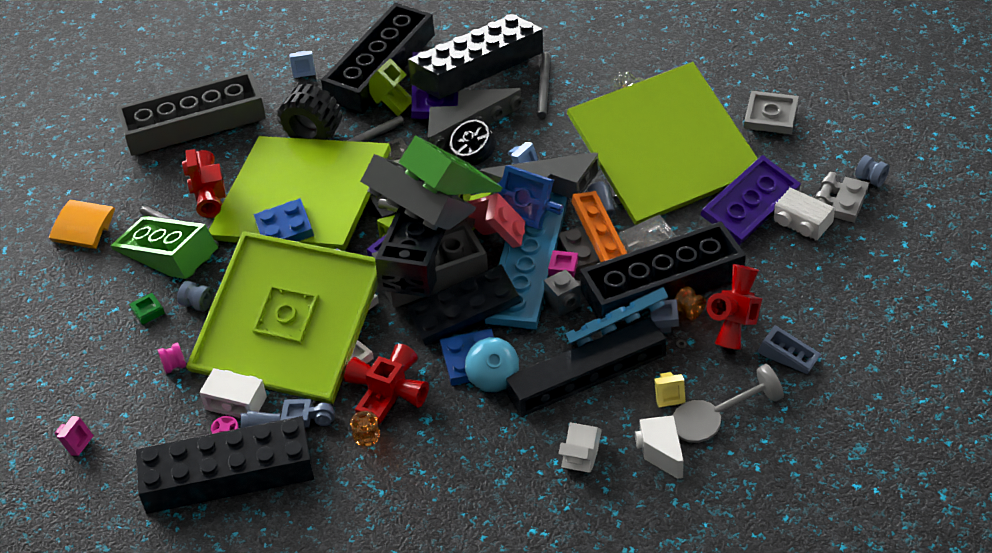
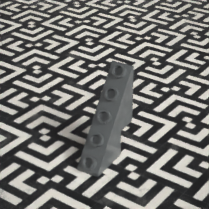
(480, 105)
(569, 173)

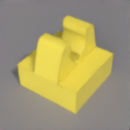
(669, 389)

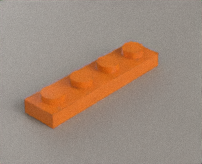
(598, 225)

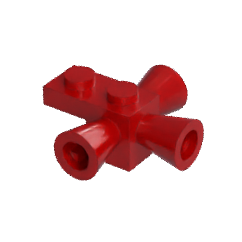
(205, 181)
(735, 306)
(387, 381)

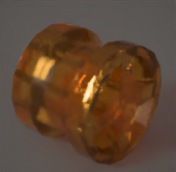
(690, 303)
(365, 428)

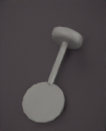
(701, 420)

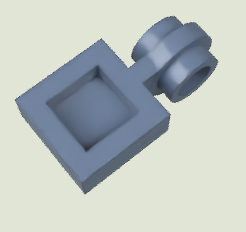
(323, 413)

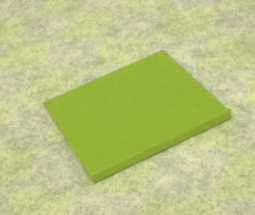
(663, 142)
(317, 171)
(287, 315)

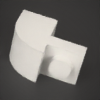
(580, 447)

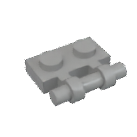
(849, 196)

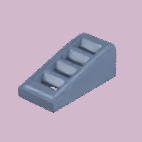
(778, 339)

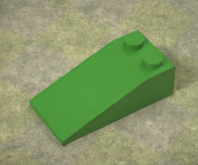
(444, 171)
(167, 245)

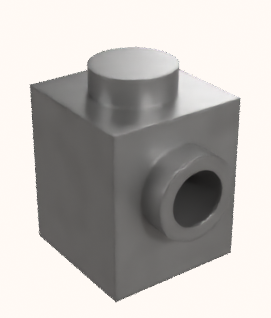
(562, 293)

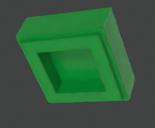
(146, 308)

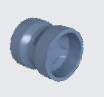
(872, 170)
(193, 295)

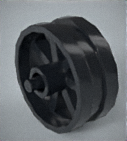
(470, 136)

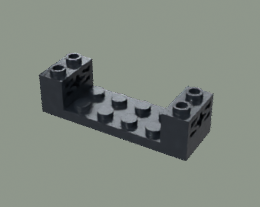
(408, 255)

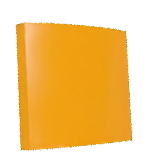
(81, 224)

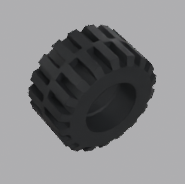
(309, 113)

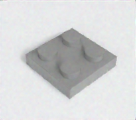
(771, 112)

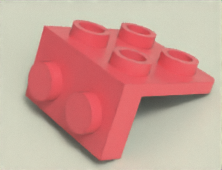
(496, 215)

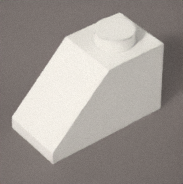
(661, 444)

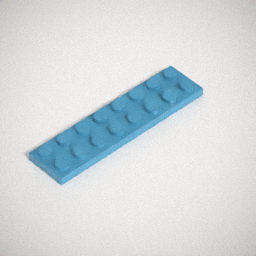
(528, 269)

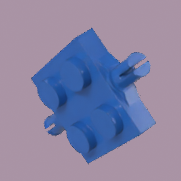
(528, 195)

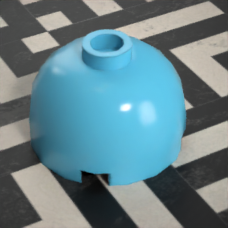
(491, 363)

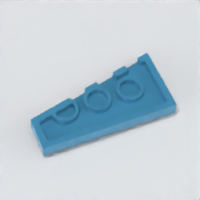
(630, 313)

